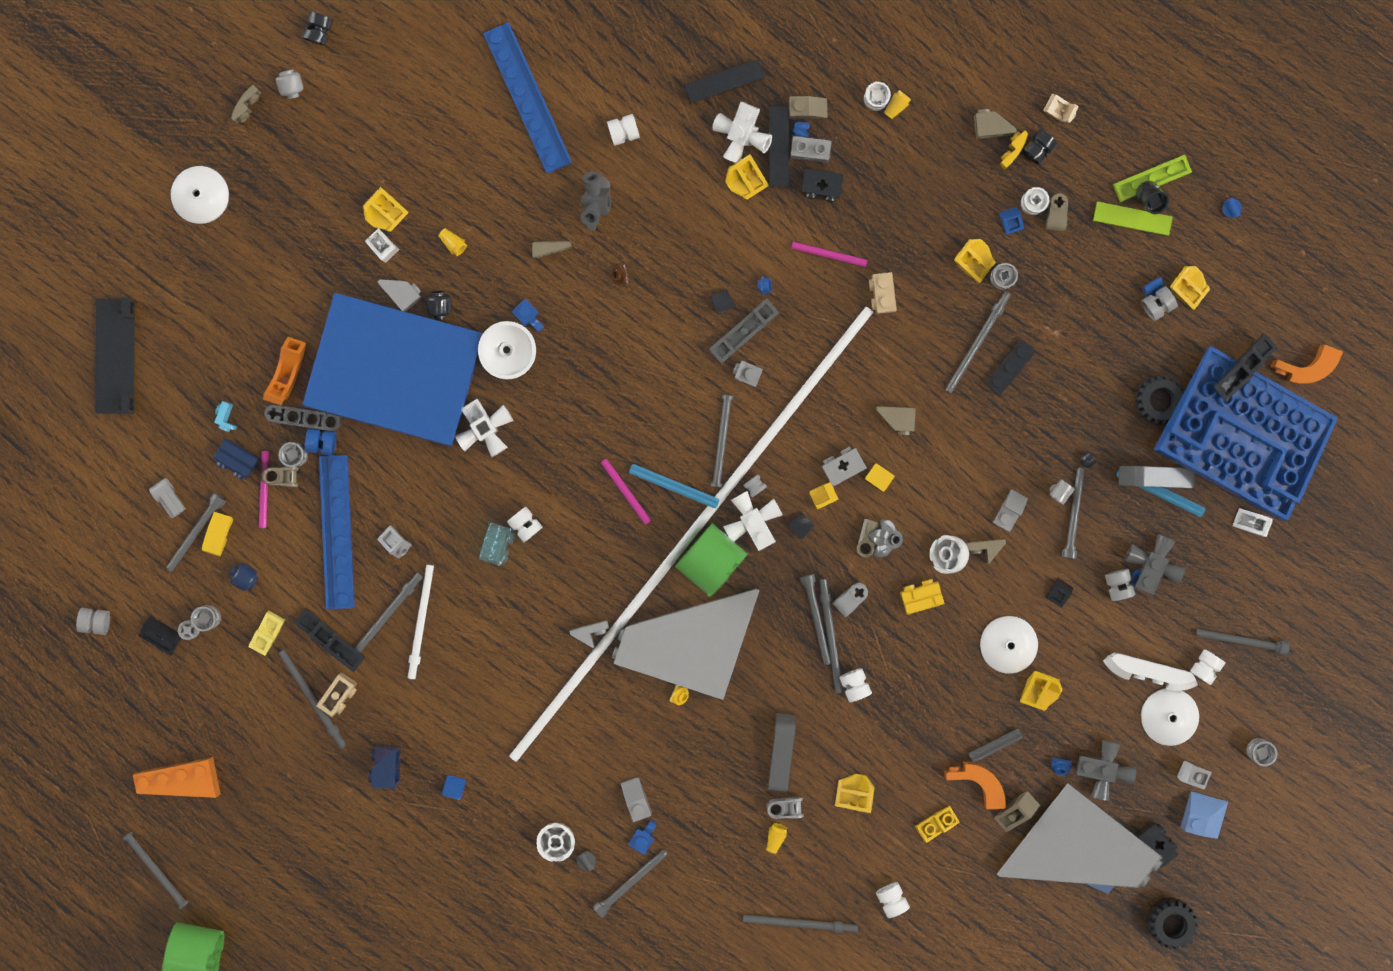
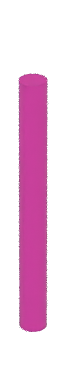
(829, 254)
(263, 491)
(625, 491)

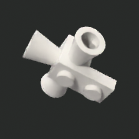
(742, 131)
(483, 427)
(753, 521)

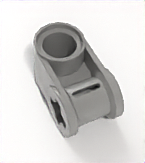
(848, 602)
(787, 807)

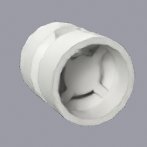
(877, 96)
(623, 129)
(1034, 201)
(519, 519)
(1207, 667)
(855, 685)
(891, 897)

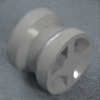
(755, 485)
(185, 632)

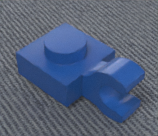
(526, 314)
(642, 838)

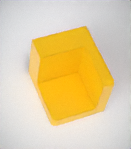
(879, 477)
(823, 495)

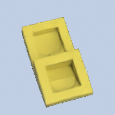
(266, 633)

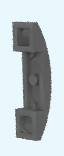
(744, 331)

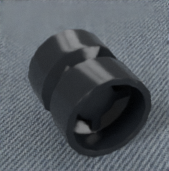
(317, 28)
(1039, 147)
(1152, 197)

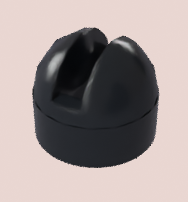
(1087, 460)

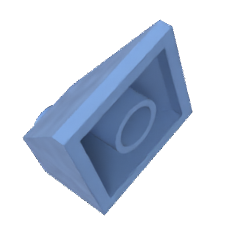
(1204, 815)

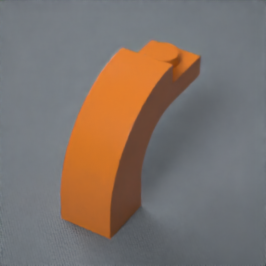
(1322, 366)
(286, 372)
(992, 789)

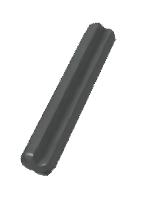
(995, 745)

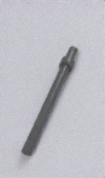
(997, 310)
(407, 589)
(825, 599)
(333, 731)
(838, 926)

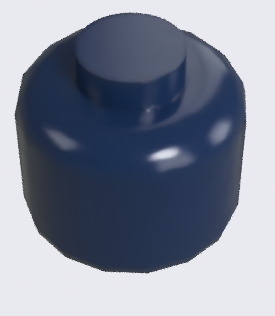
(243, 577)

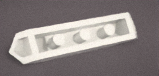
(1126, 666)

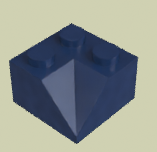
(387, 766)

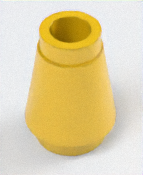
(897, 104)
(453, 242)
(776, 836)

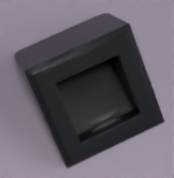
(722, 301)
(801, 526)
(1059, 592)

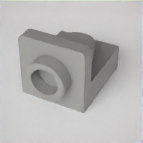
(747, 373)
(394, 542)

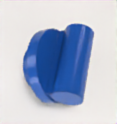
(800, 128)
(1231, 208)
(1061, 766)

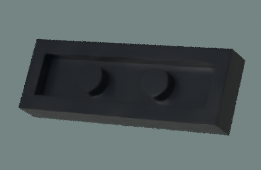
(1010, 367)

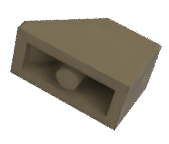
(807, 107)
(991, 125)
(898, 418)
(1017, 811)

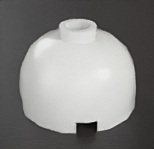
(949, 554)
(555, 842)

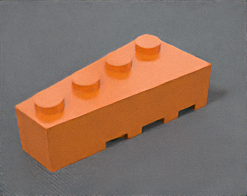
(184, 779)

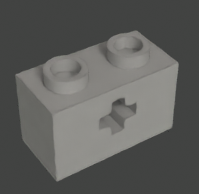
(810, 149)
(854, 466)

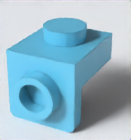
(223, 411)

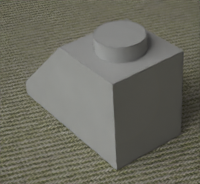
(401, 293)
(636, 799)

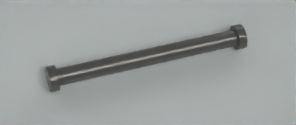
(722, 440)
(155, 870)

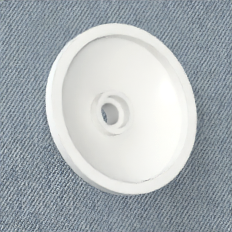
(212, 197)
(509, 364)
(995, 642)
(1157, 713)

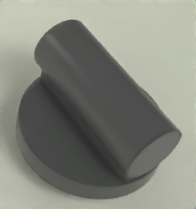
(586, 861)

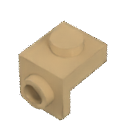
(1060, 109)

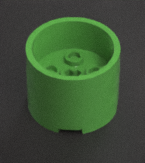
(711, 560)
(193, 948)

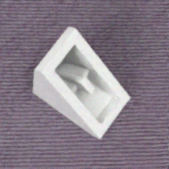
(382, 245)
(1252, 522)

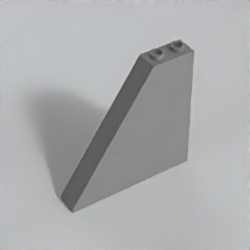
(690, 645)
(1081, 845)

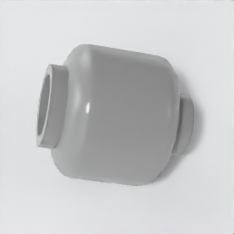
(289, 83)

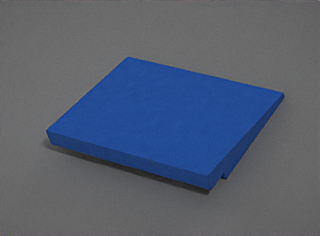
(393, 369)
(1253, 444)

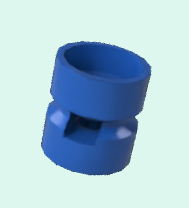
(314, 438)

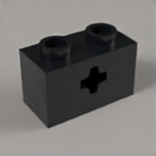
(813, 178)
(1154, 832)

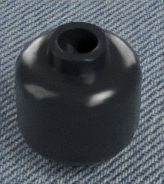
(438, 304)

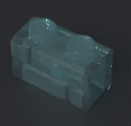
(496, 544)

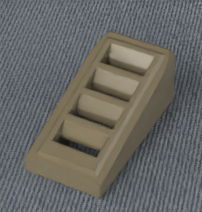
(542, 249)

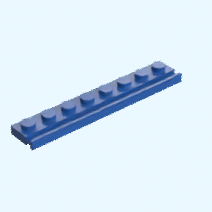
(527, 98)
(336, 532)

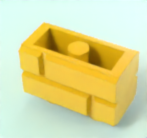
(921, 597)

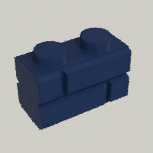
(237, 459)

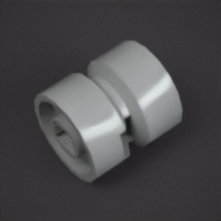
(1003, 276)
(1165, 300)
(293, 454)
(1118, 578)
(205, 618)
(93, 621)
(1261, 752)

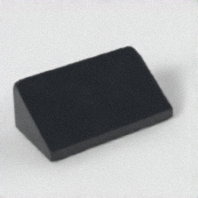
(160, 635)

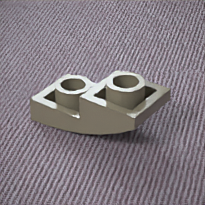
(241, 110)

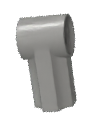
(1061, 491)
(164, 493)

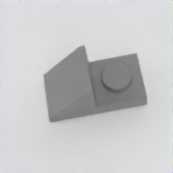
(1010, 510)
(584, 633)
(1194, 775)

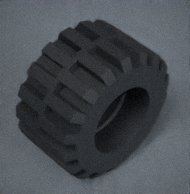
(1143, 398)
(1180, 937)

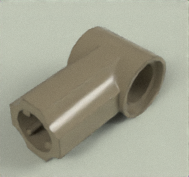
(868, 527)

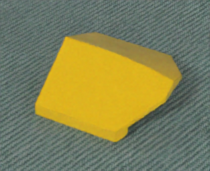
(745, 178)
(383, 210)
(975, 259)
(1190, 286)
(1041, 690)
(855, 793)

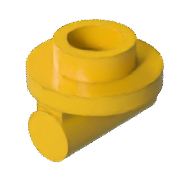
(679, 695)

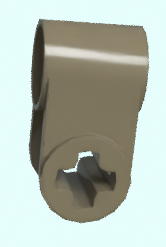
(1057, 217)
(283, 476)

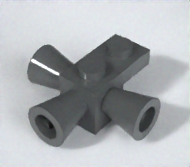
(595, 200)
(1154, 565)
(1105, 770)

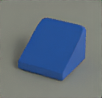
(1011, 220)
(1152, 287)
(454, 787)

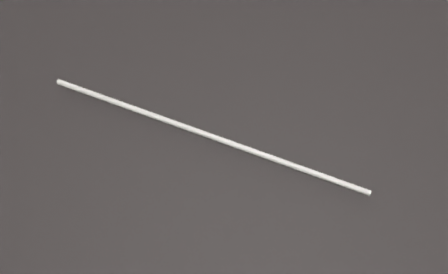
(690, 534)

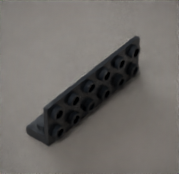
(115, 356)

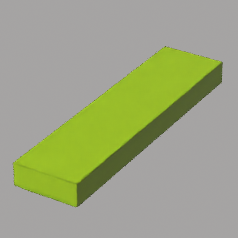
(1160, 174)
(1132, 218)

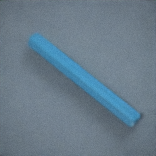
(674, 486)
(1174, 499)

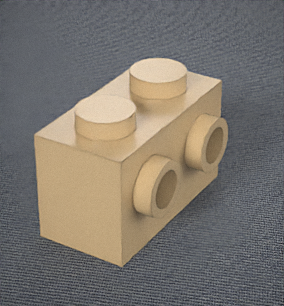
(883, 293)
(336, 695)

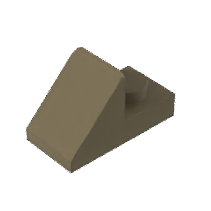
(991, 548)

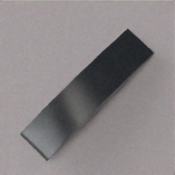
(724, 81)
(779, 146)
(1244, 367)
(329, 639)

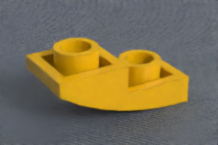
(1017, 143)
(216, 534)
(937, 824)

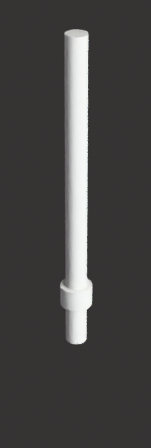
(414, 659)

